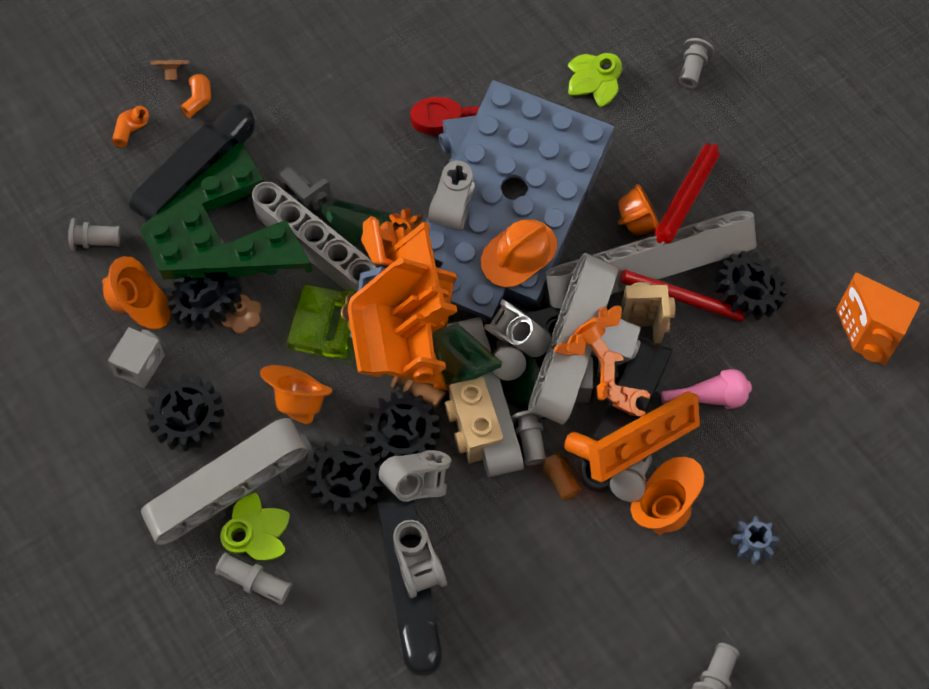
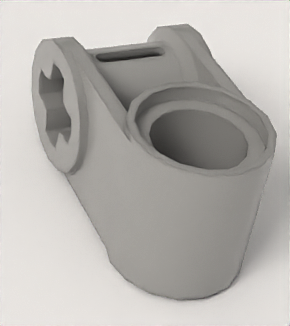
(452, 201)
(519, 330)
(416, 475)
(420, 564)

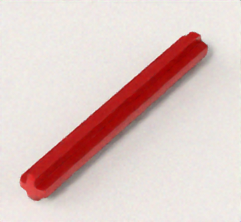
(687, 194)

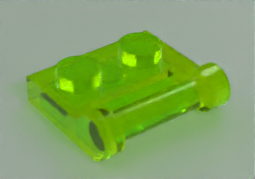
(313, 320)

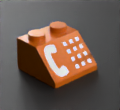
(875, 317)

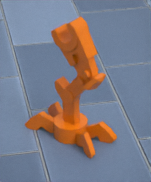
(590, 334)

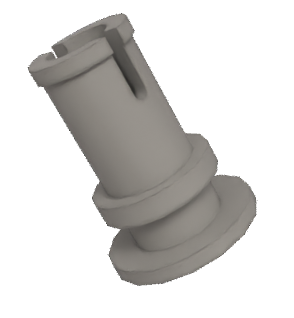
(695, 58)
(92, 235)
(512, 361)
(530, 433)
(630, 483)
(719, 669)

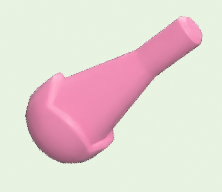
(727, 389)

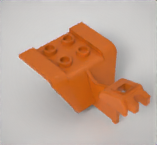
(401, 306)

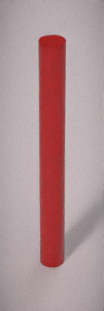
(685, 296)

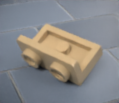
(648, 306)
(475, 418)

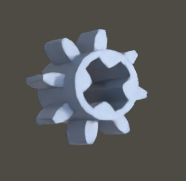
(759, 548)

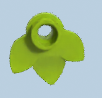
(593, 79)
(259, 525)

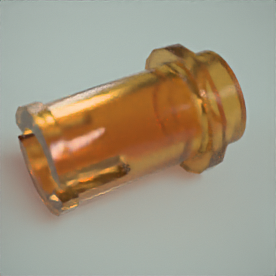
(561, 476)

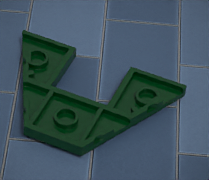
(188, 244)

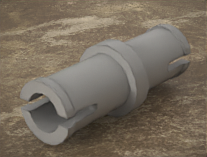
(253, 578)

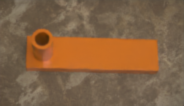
(637, 438)

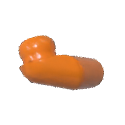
(200, 95)
(127, 123)

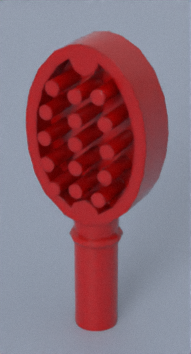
(429, 114)

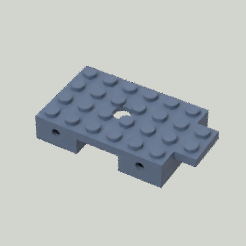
(558, 160)

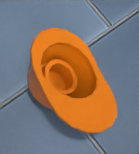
(637, 212)
(518, 253)
(133, 292)
(295, 392)
(669, 495)

